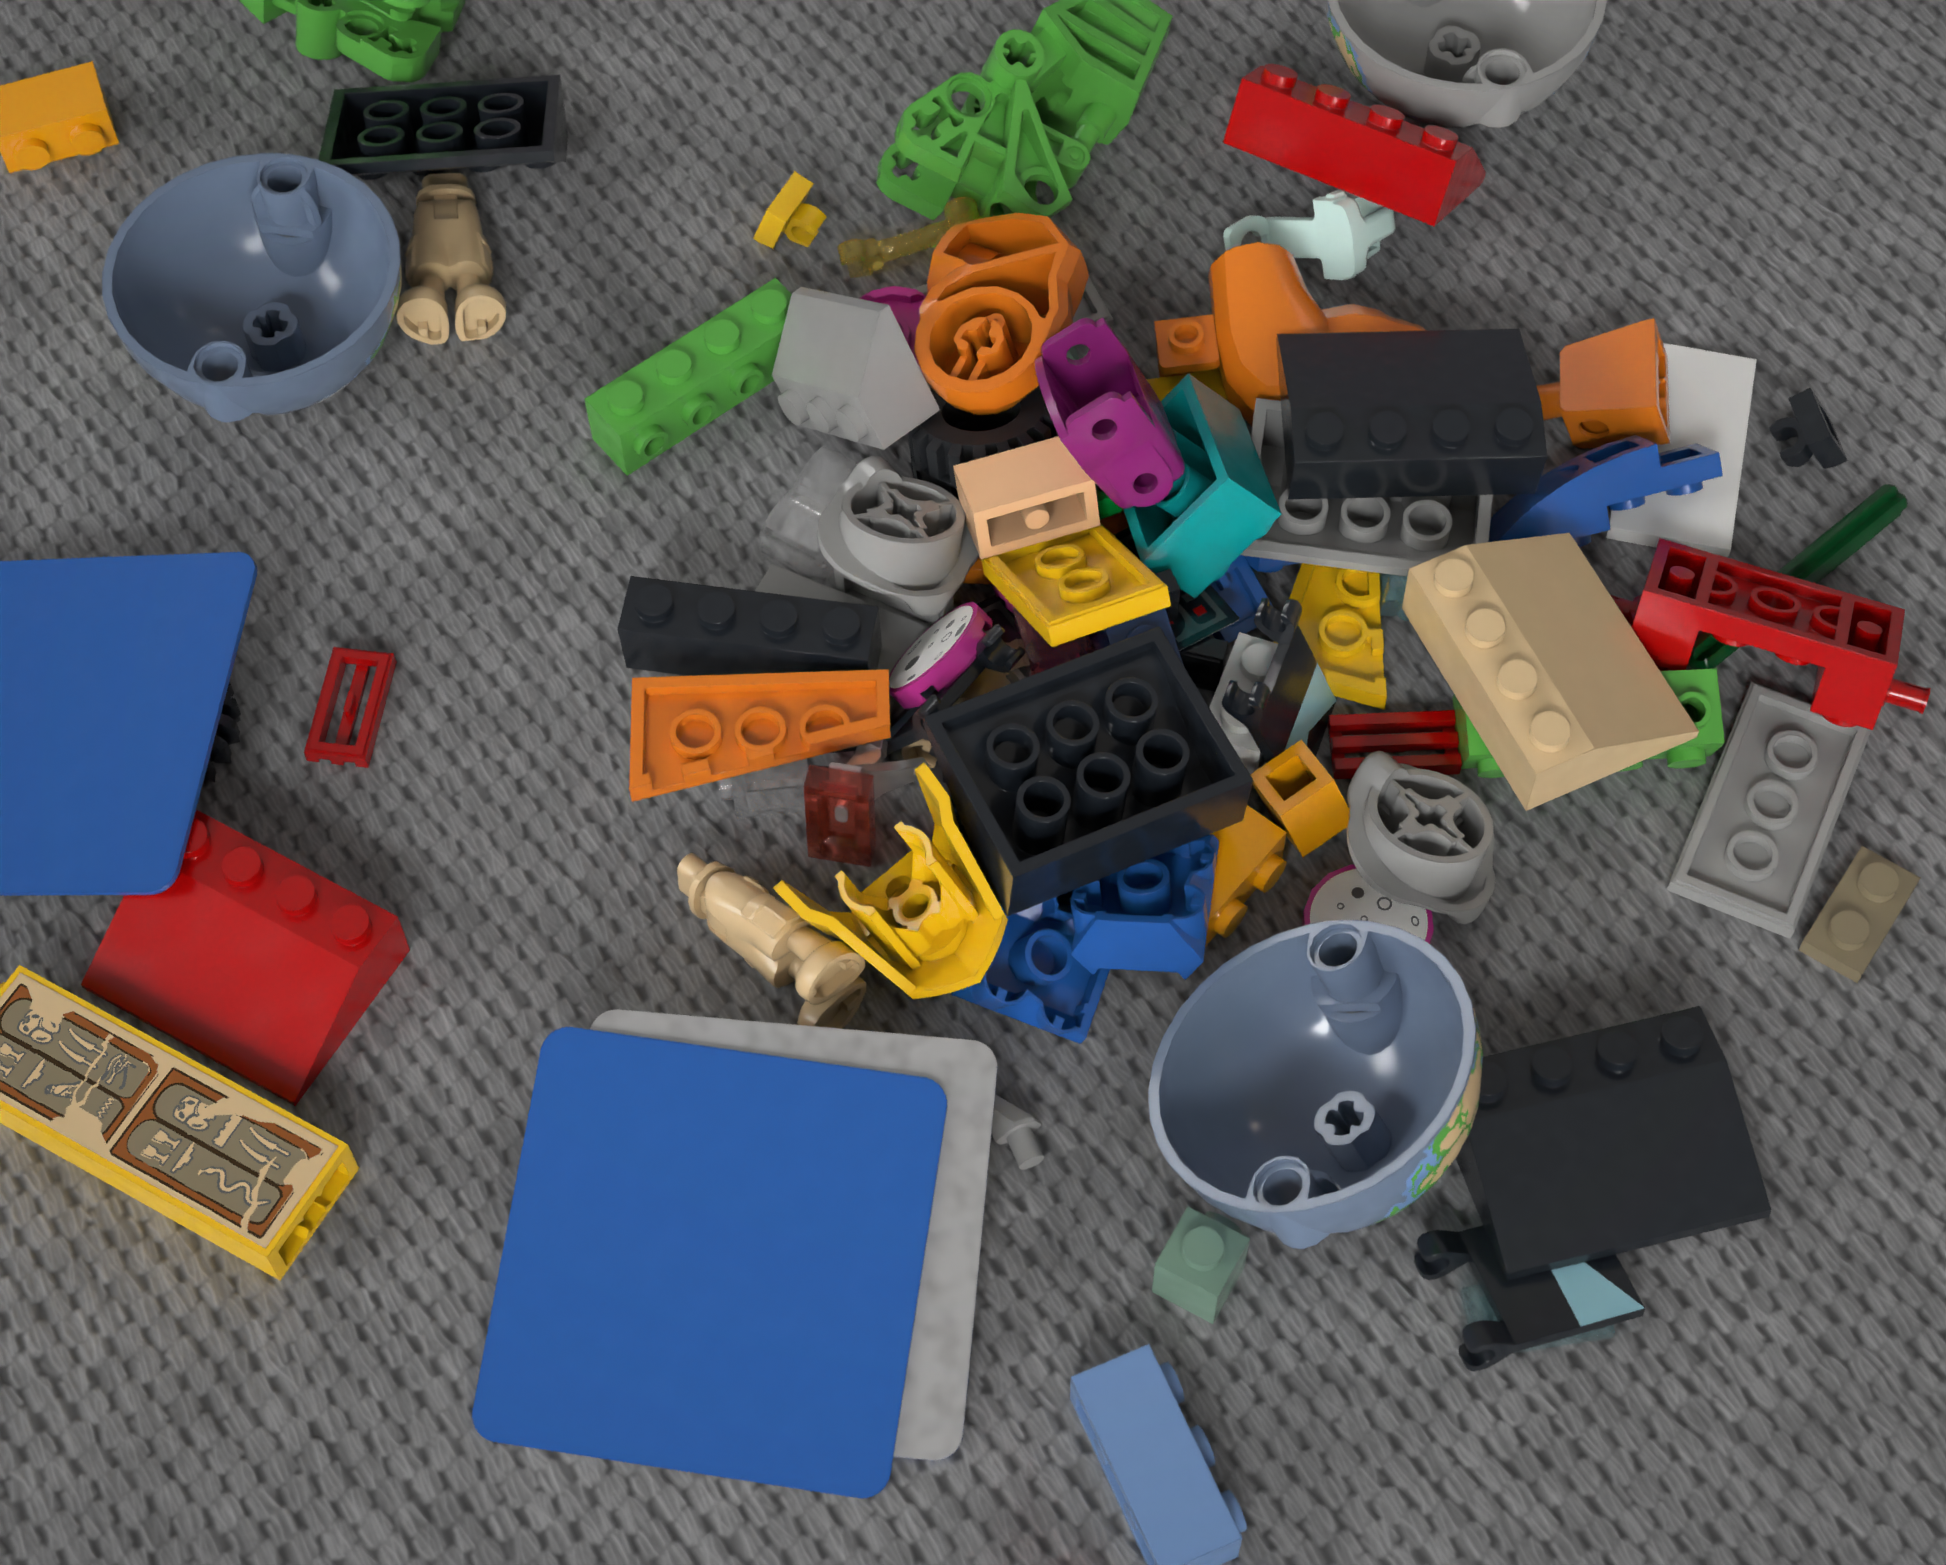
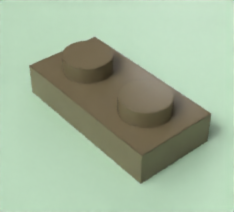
(1859, 914)

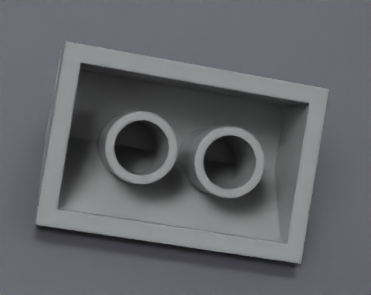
(849, 370)

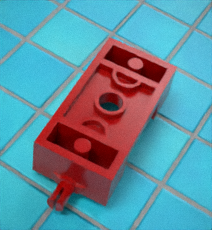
(1796, 619)

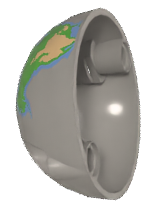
(1464, 57)

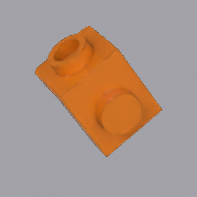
(1186, 345)

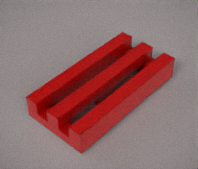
(1395, 722)
(341, 751)

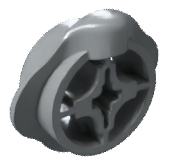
(897, 536)
(1421, 837)

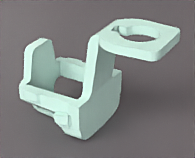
(1340, 235)

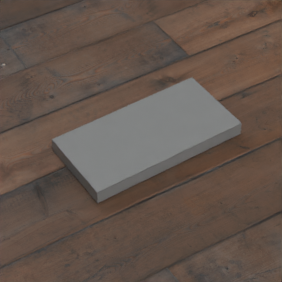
(1769, 811)

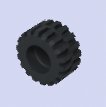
(961, 436)

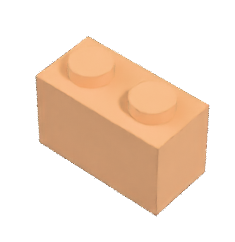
(1025, 497)

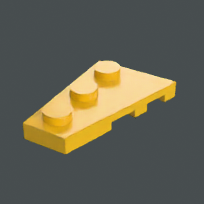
(1344, 630)

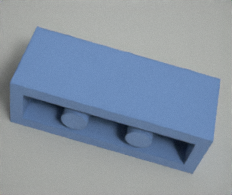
(1157, 1461)

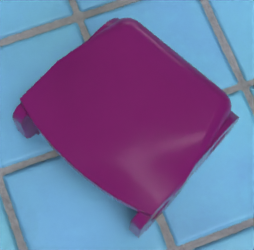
(1109, 415)

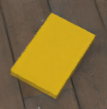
(1076, 584)

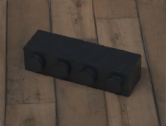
(742, 631)

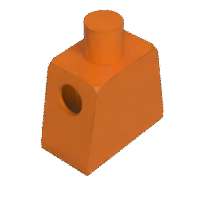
(1612, 387)

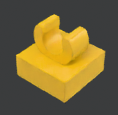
(791, 215)

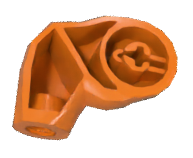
(1263, 294)
(991, 305)

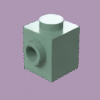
(1201, 1263)

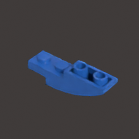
(1613, 475)

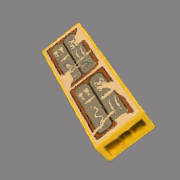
(164, 1126)

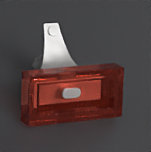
(843, 799)

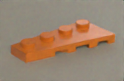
(737, 724)

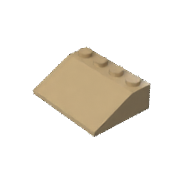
(1543, 663)

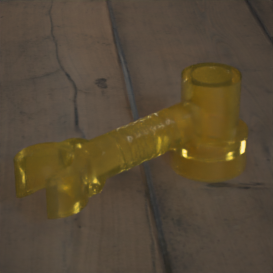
(870, 254)

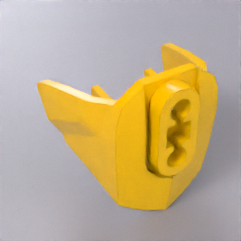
(926, 918)

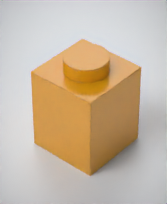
(1302, 797)

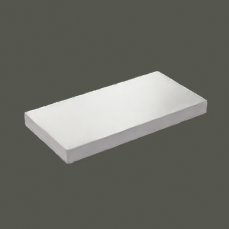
(1710, 408)

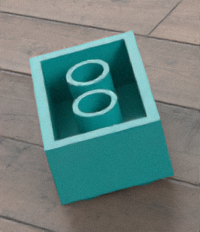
(1217, 502)

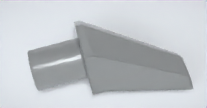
(1017, 1129)

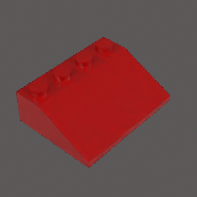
(1352, 145)
(248, 959)

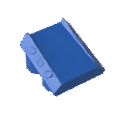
(1148, 913)
(1038, 976)

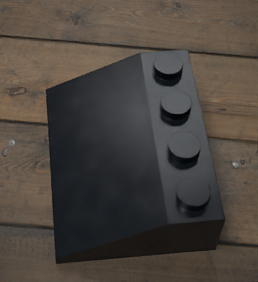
(446, 127)
(1409, 414)
(1087, 769)
(1609, 1144)

